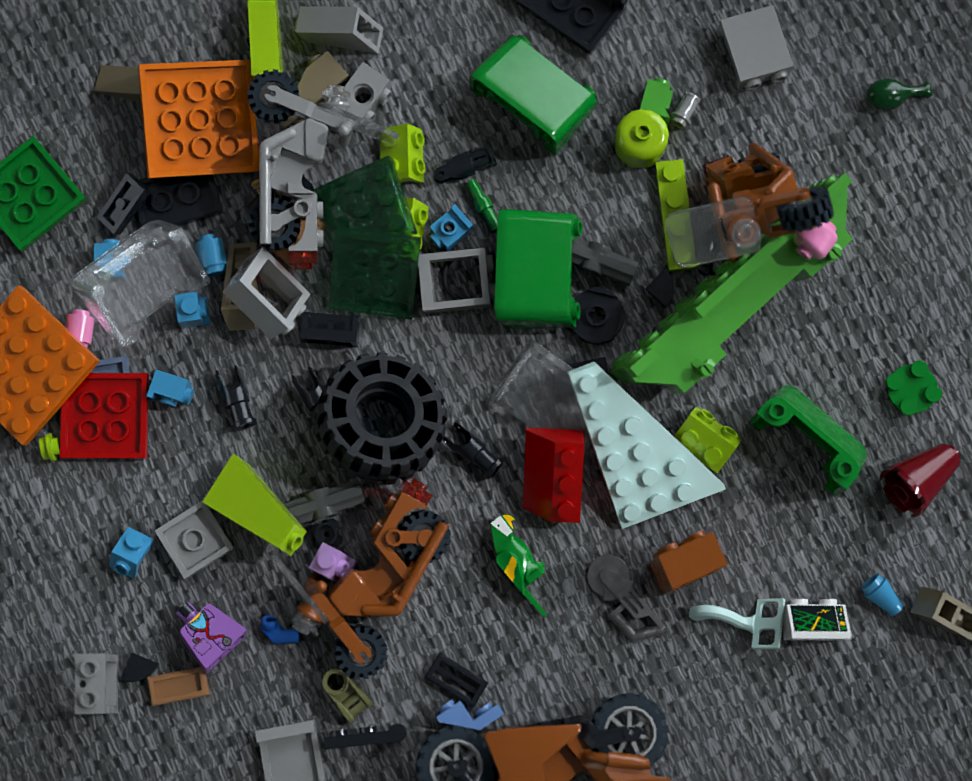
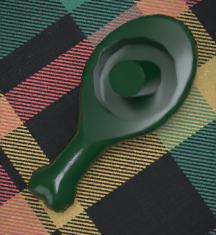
(890, 93)

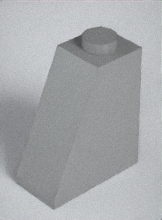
(339, 28)

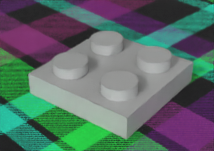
(194, 539)

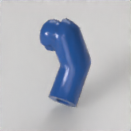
(276, 633)

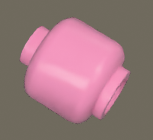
(816, 242)

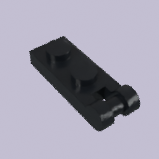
(367, 736)

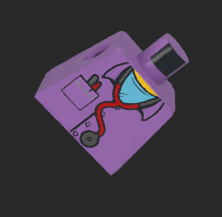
(209, 634)

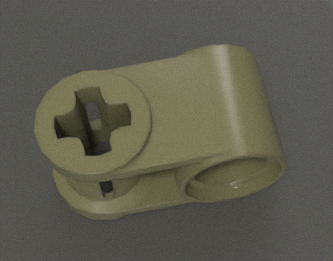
(347, 695)

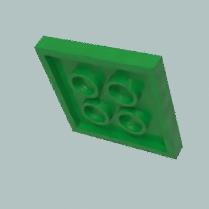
(34, 194)

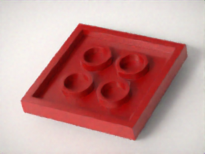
(106, 418)

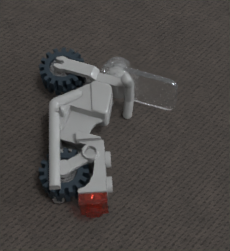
(290, 153)

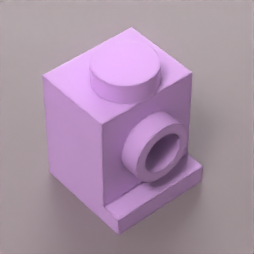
(331, 562)

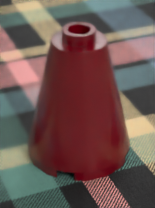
(918, 479)

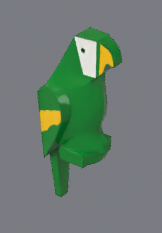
(516, 558)

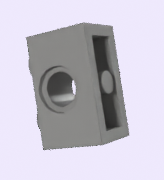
(369, 82)

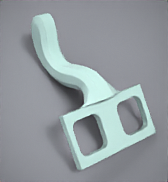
(753, 624)

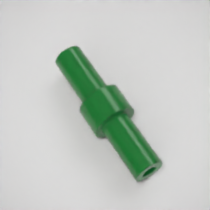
(483, 204)

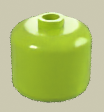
(641, 138)

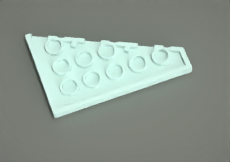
(638, 457)

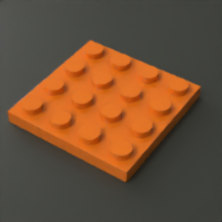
(198, 118)
(37, 365)

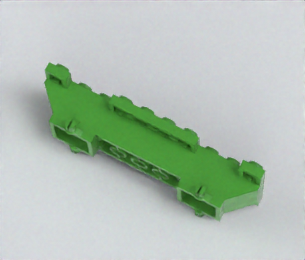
(691, 336)

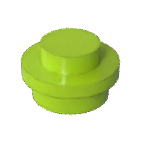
(49, 447)

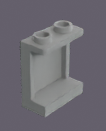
(756, 47)
(291, 752)

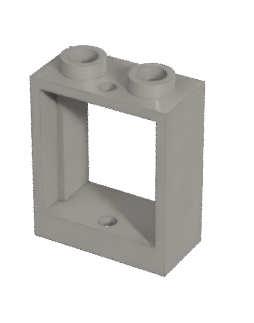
(427, 287)
(255, 305)
(101, 680)

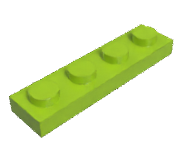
(672, 198)

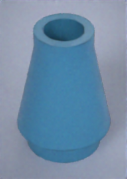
(880, 592)

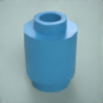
(211, 254)

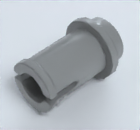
(681, 116)

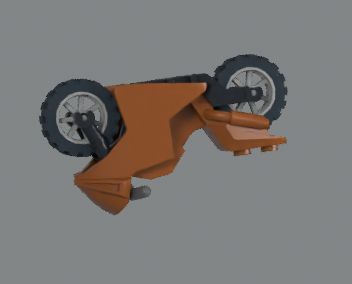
(555, 747)

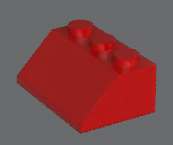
(553, 473)

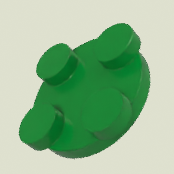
(913, 388)

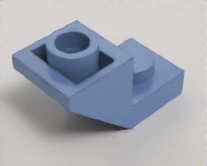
(458, 715)

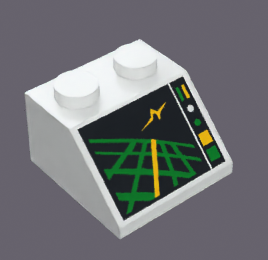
(815, 622)

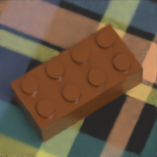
(692, 560)

